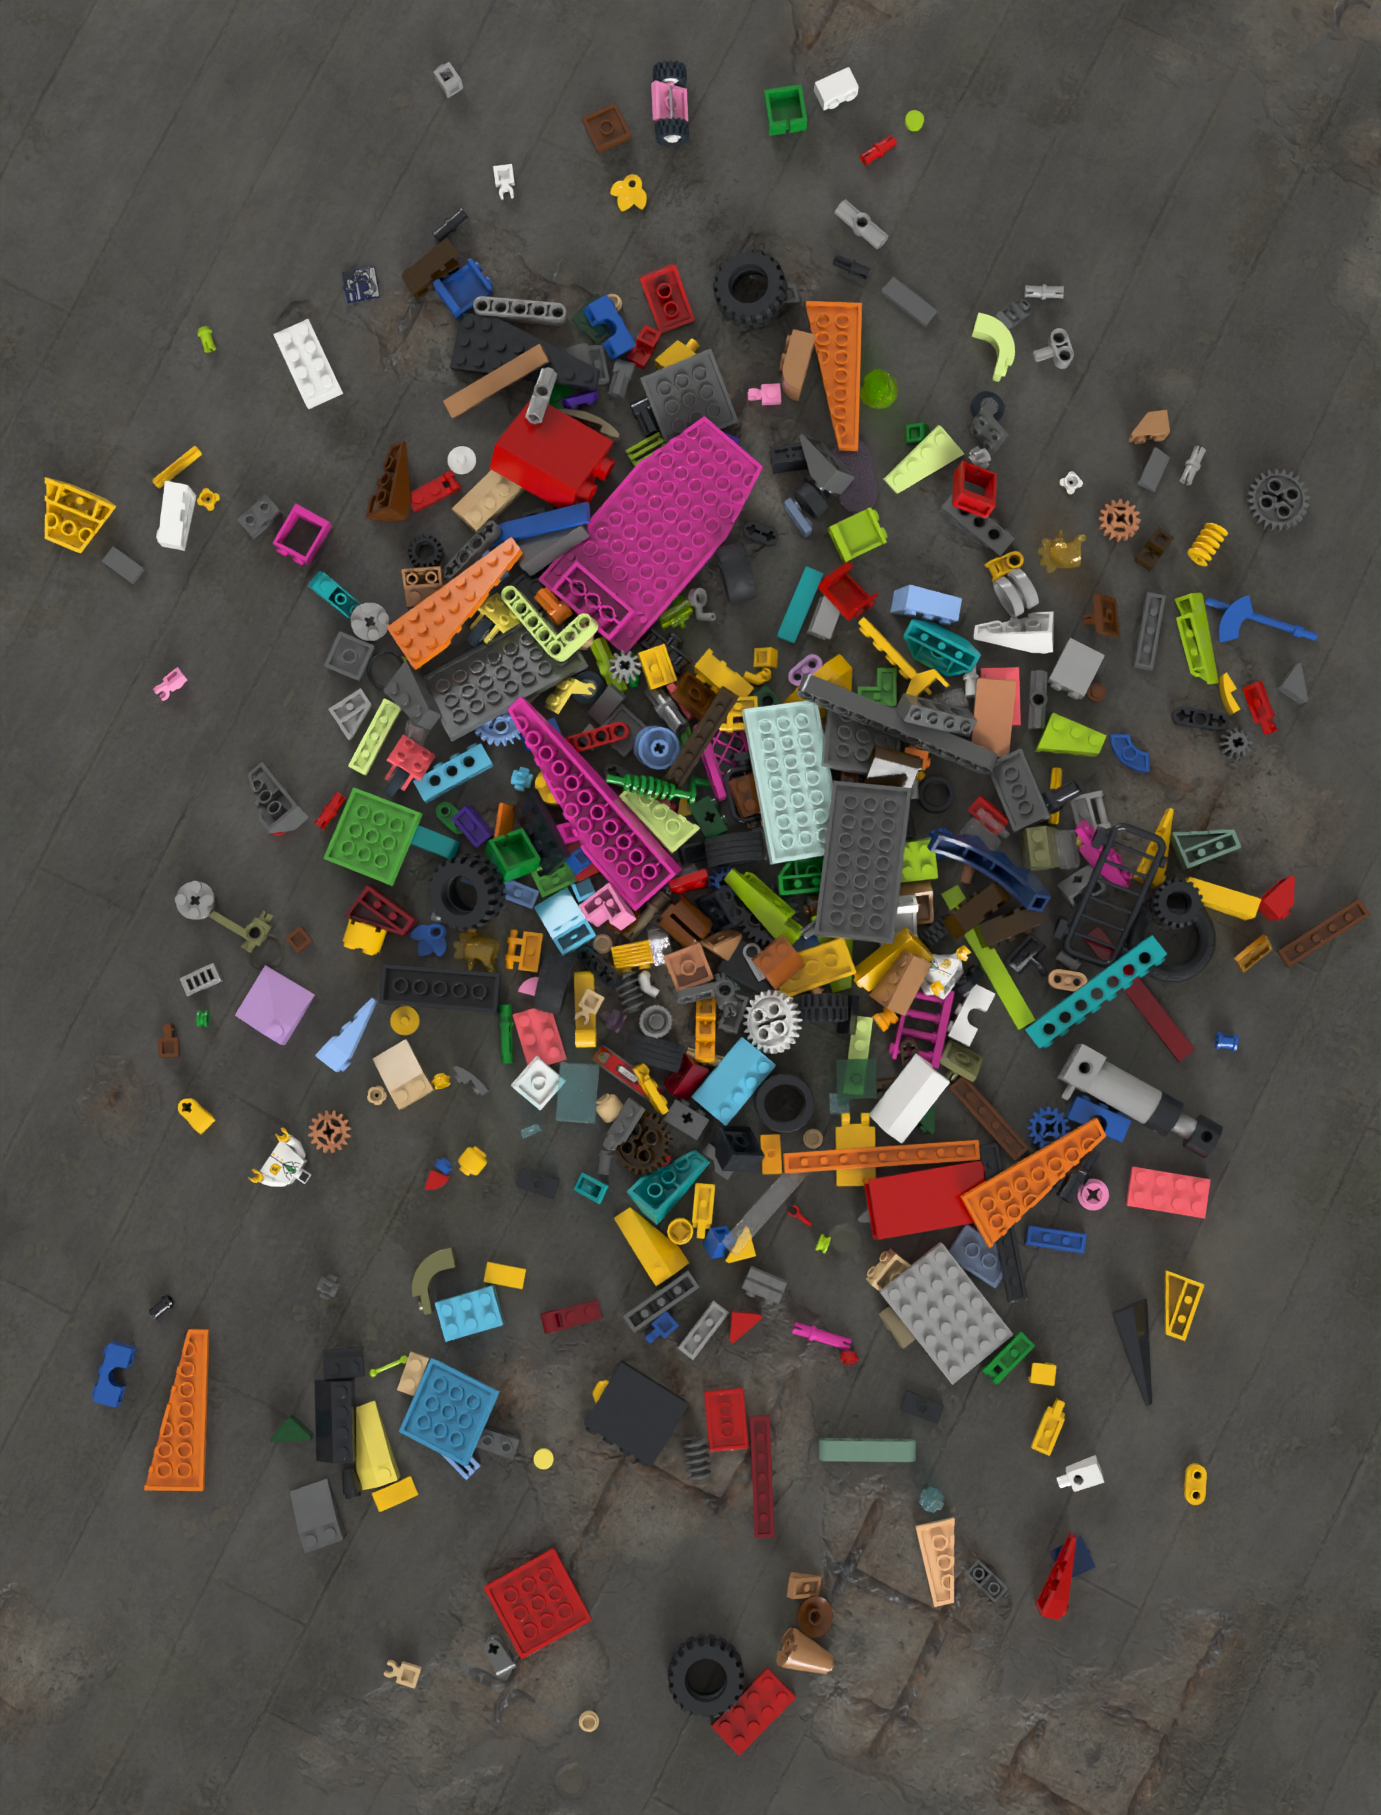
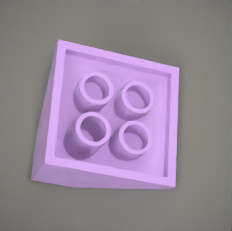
(274, 1005)

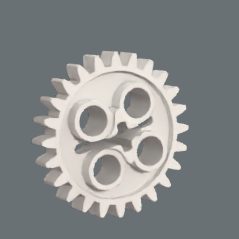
(777, 1038)

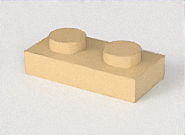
(413, 1373)

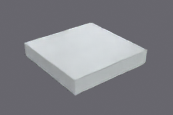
(537, 1083)

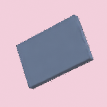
(975, 1256)

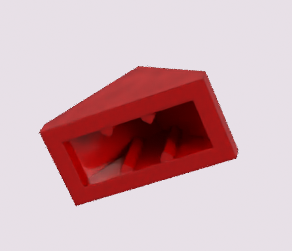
(741, 1323)

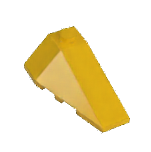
(654, 1250)

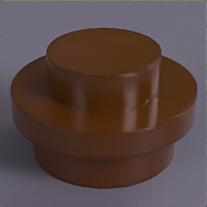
(1096, 692)

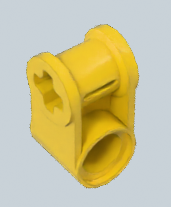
(1001, 566)
(198, 1118)

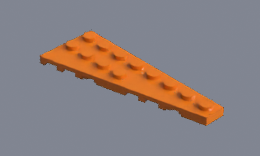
(181, 1445)

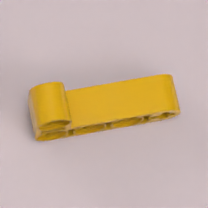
(584, 1034)

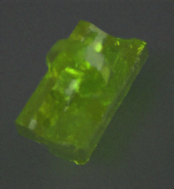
(677, 614)

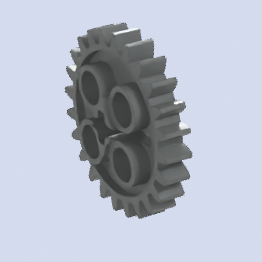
(1284, 484)

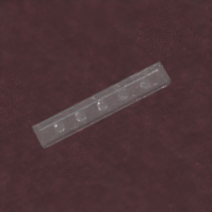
(762, 1211)

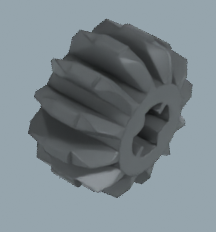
(1228, 744)

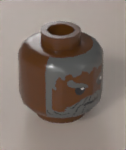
(811, 904)

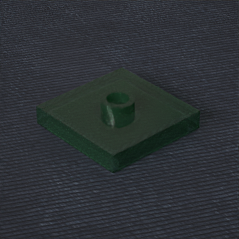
(856, 1078)

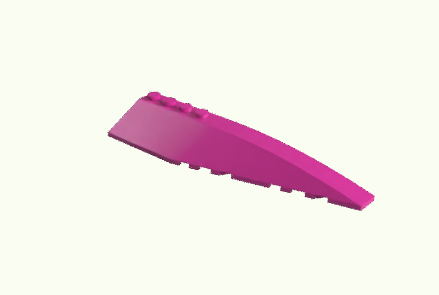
(599, 818)

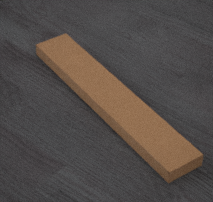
(496, 381)

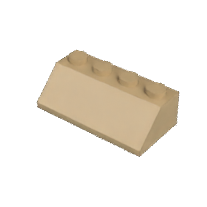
(487, 500)

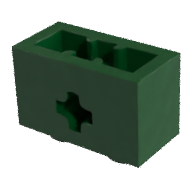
(698, 811)

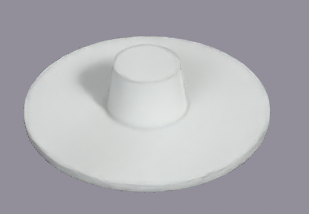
(461, 460)

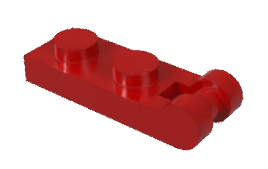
(433, 491)

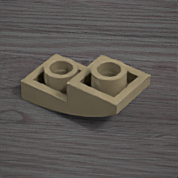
(897, 1327)

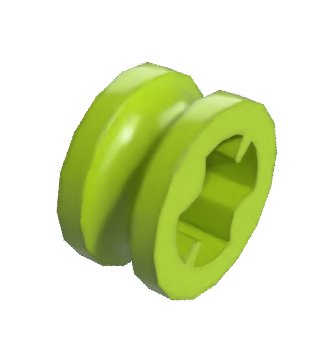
(823, 1243)

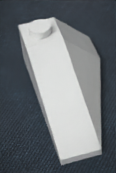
(1028, 634)

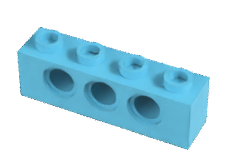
(464, 773)

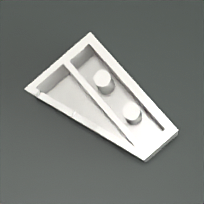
(175, 515)

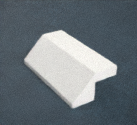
(908, 1098)

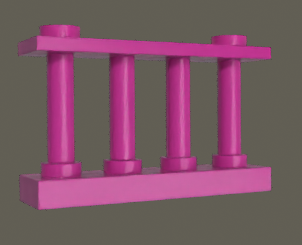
(936, 1038)

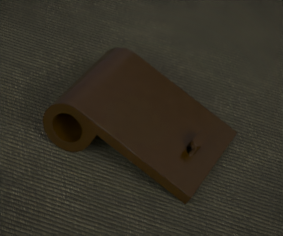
(892, 767)

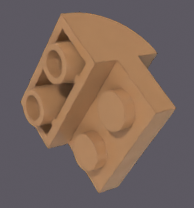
(421, 583)

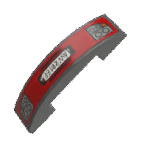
(620, 1069)

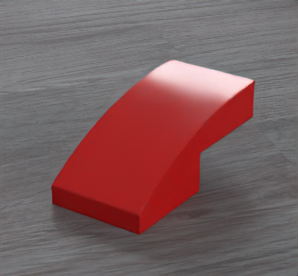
(645, 346)

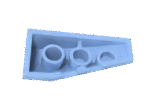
(341, 1048)

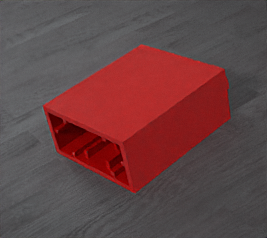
(553, 457)

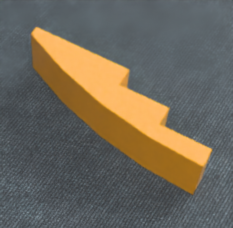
(705, 1030)

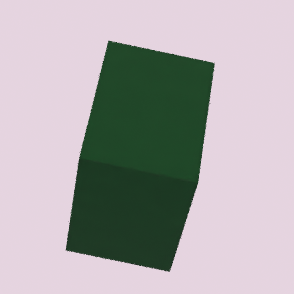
(292, 1430)

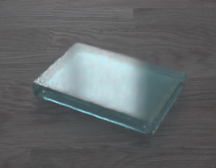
(577, 1092)

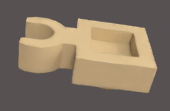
(590, 1003)
(406, 1674)

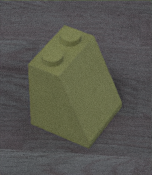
(1039, 848)

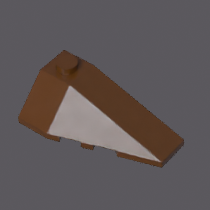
(393, 492)

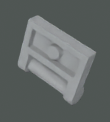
(1082, 809)

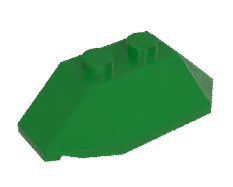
(801, 876)

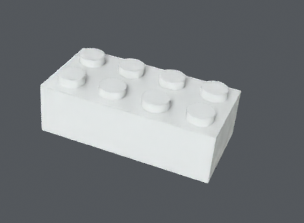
(308, 364)

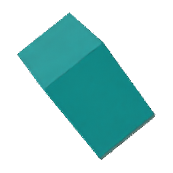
(591, 1188)

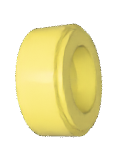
(543, 1458)

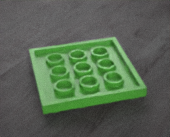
(373, 836)

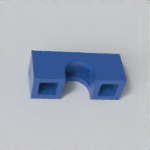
(604, 312)
(1114, 1125)
(108, 1390)

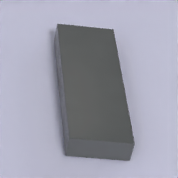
(909, 302)

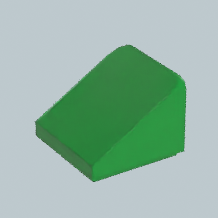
(916, 433)

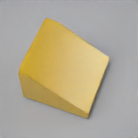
(765, 658)

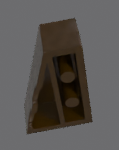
(1007, 927)

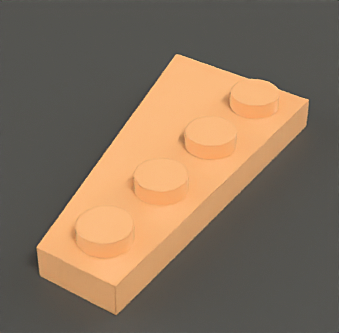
(937, 1551)

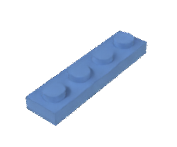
(516, 893)

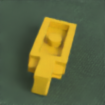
(650, 1088)
(703, 1208)
(1049, 1428)

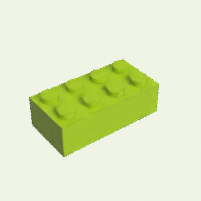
(918, 861)

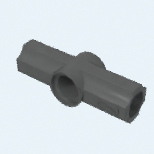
(667, 710)
(1036, 712)

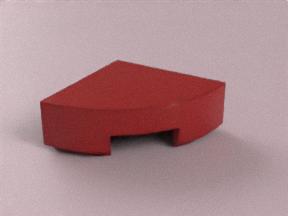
(436, 1180)

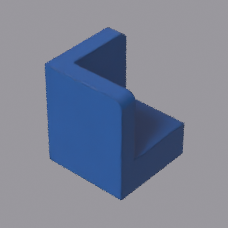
(713, 1242)

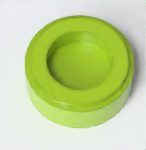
(914, 120)

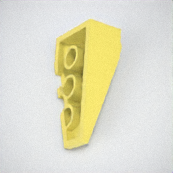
(374, 1454)

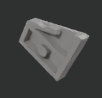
(351, 712)

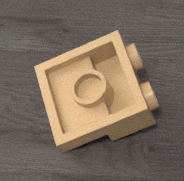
(887, 1269)

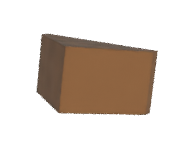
(722, 943)

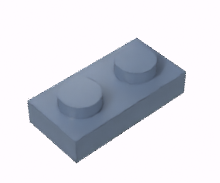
(794, 511)

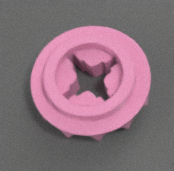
(1102, 1195)

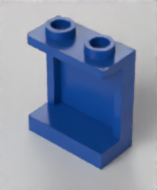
(463, 288)

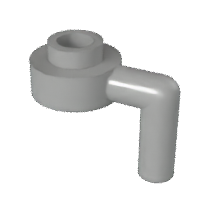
(698, 599)

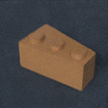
(901, 982)

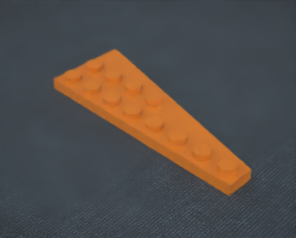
(839, 358)
(1010, 1194)

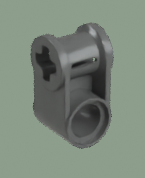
(500, 1658)

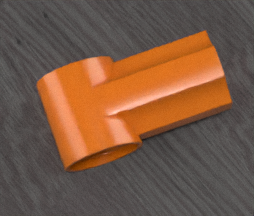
(556, 610)

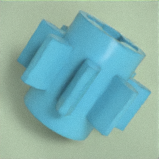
(522, 779)

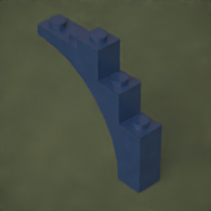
(995, 864)

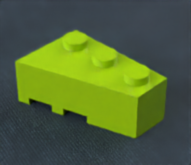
(1069, 738)

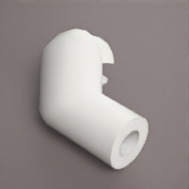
(645, 986)

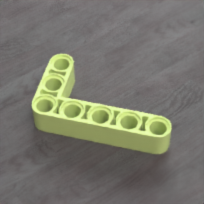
(543, 628)

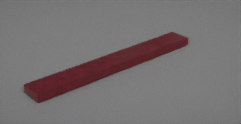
(1145, 1002)

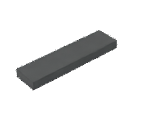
(1149, 631)

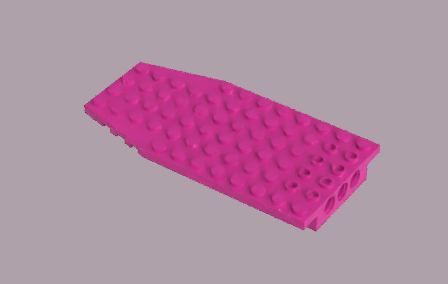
(655, 533)

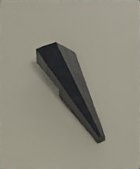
(1134, 1333)

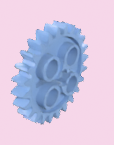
(499, 736)

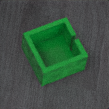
(785, 110)
(515, 858)

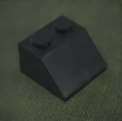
(737, 1149)

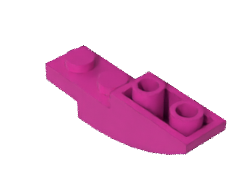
(1118, 876)

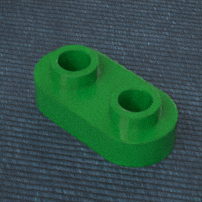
(447, 819)

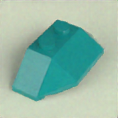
(940, 648)

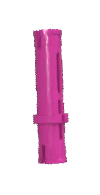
(813, 1333)

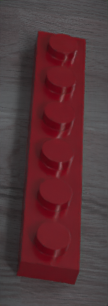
(762, 1476)

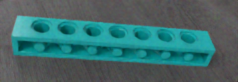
(1148, 945)

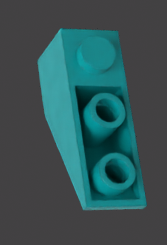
(333, 594)

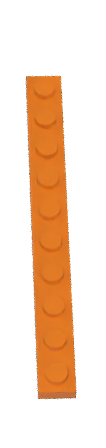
(881, 1156)

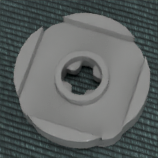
(359, 626)
(184, 899)

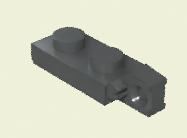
(623, 1124)

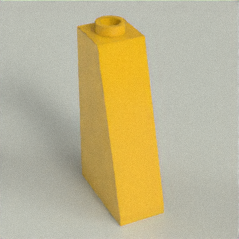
(1226, 900)
(879, 962)

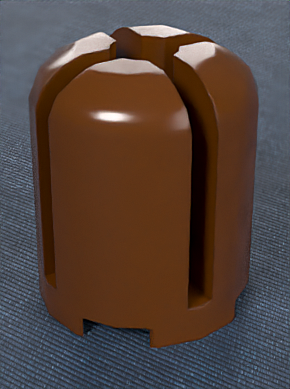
(685, 922)

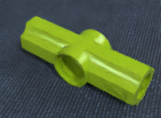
(603, 655)

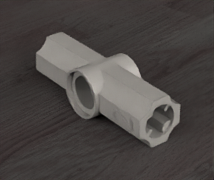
(852, 216)
(539, 403)

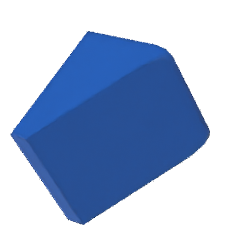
(578, 861)

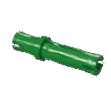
(506, 1033)

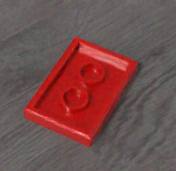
(726, 1419)

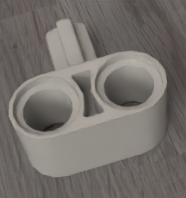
(1055, 349)

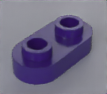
(586, 397)

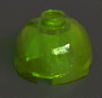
(879, 389)

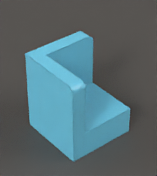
(583, 890)

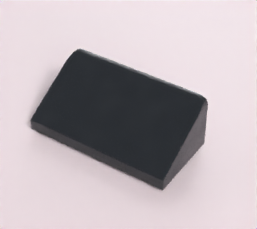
(849, 1026)

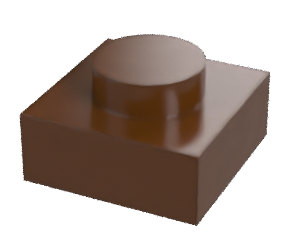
(299, 939)

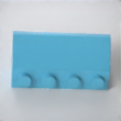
(733, 1081)

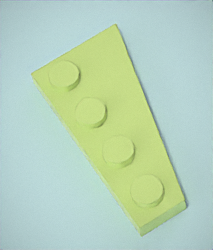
(927, 457)
(663, 823)

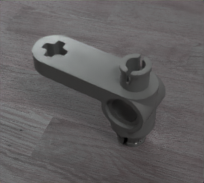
(711, 990)

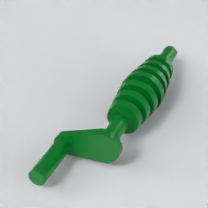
(656, 788)

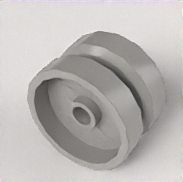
(1015, 592)

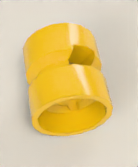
(680, 1231)

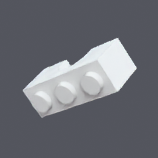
(960, 1028)

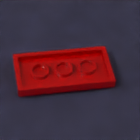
(754, 1711)

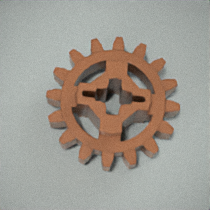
(1113, 515)
(331, 1140)

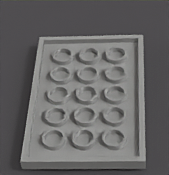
(946, 1313)

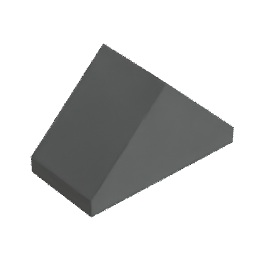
(1294, 685)

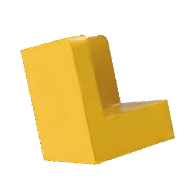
(1043, 1373)

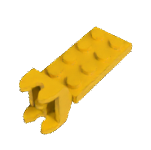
(919, 682)

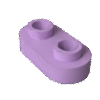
(803, 668)

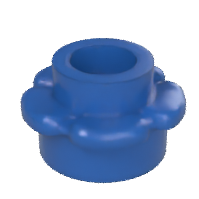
(443, 1165)

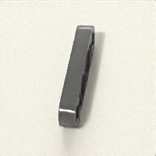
(469, 549)

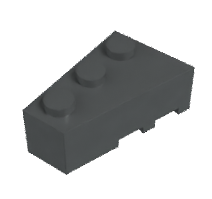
(412, 696)

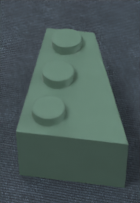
(1201, 846)

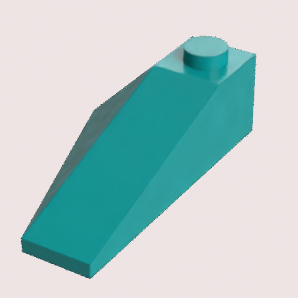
(664, 1188)

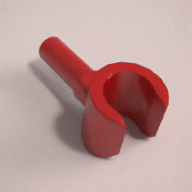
(800, 1216)

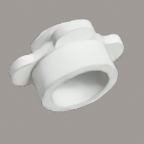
(1071, 487)

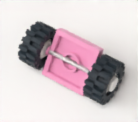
(670, 103)

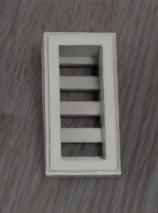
(215, 972)

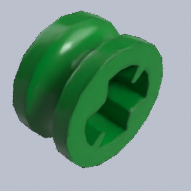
(203, 1018)

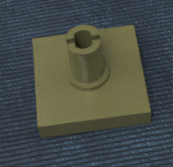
(960, 1061)

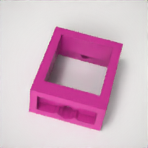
(287, 527)

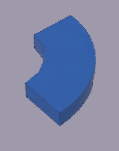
(1233, 617)
(1128, 754)

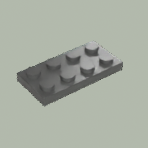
(1019, 791)

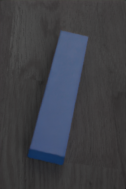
(544, 523)

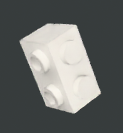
(836, 89)

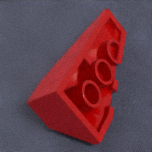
(1055, 1593)

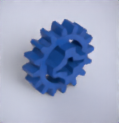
(1042, 1121)

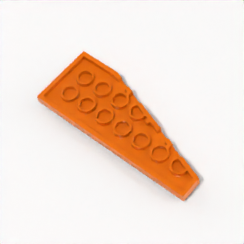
(434, 621)

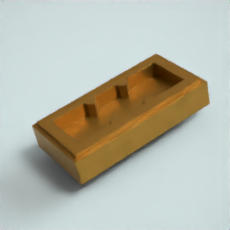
(1253, 953)

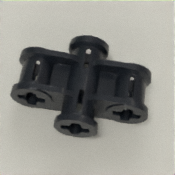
(654, 639)

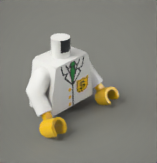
(944, 972)
(284, 1163)

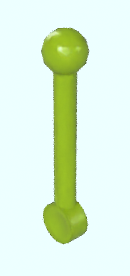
(403, 1359)

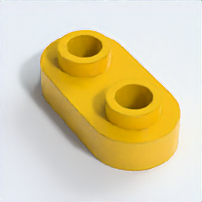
(1195, 1484)

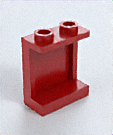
(846, 592)

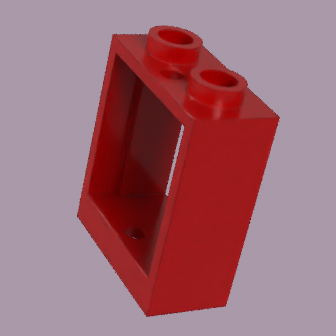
(972, 501)

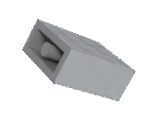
(1075, 669)

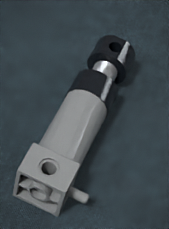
(1137, 1099)

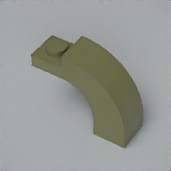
(422, 1278)

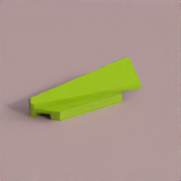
(1196, 637)
(765, 905)

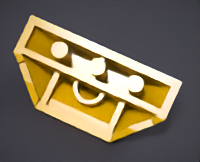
(834, 671)

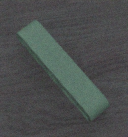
(867, 1450)

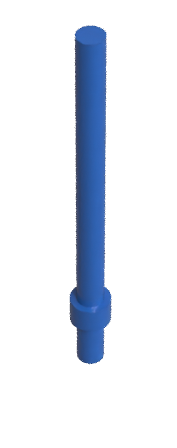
(1296, 630)

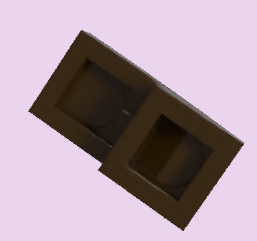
(1154, 549)

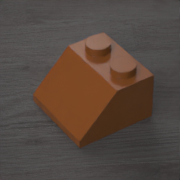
(778, 962)

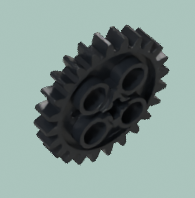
(754, 929)

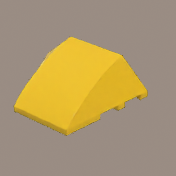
(73, 514)

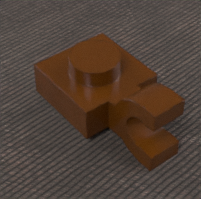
(169, 1045)

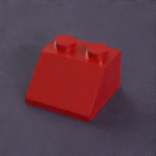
(1278, 899)

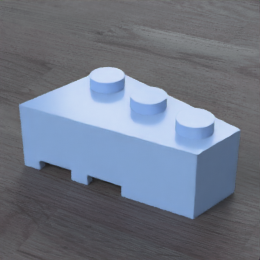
(926, 604)

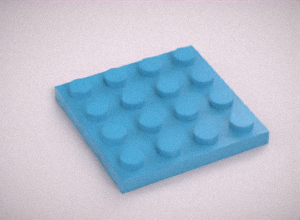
(449, 1411)

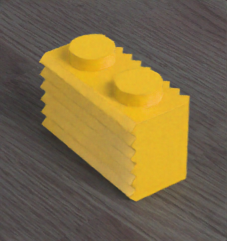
(632, 955)

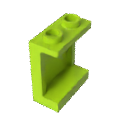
(857, 534)

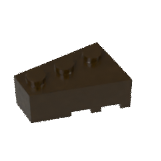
(436, 264)
(976, 910)

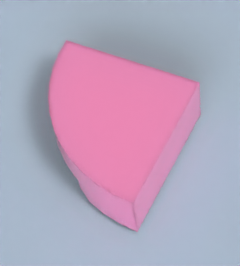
(529, 986)

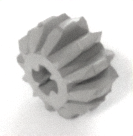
(623, 659)

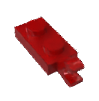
(1260, 706)

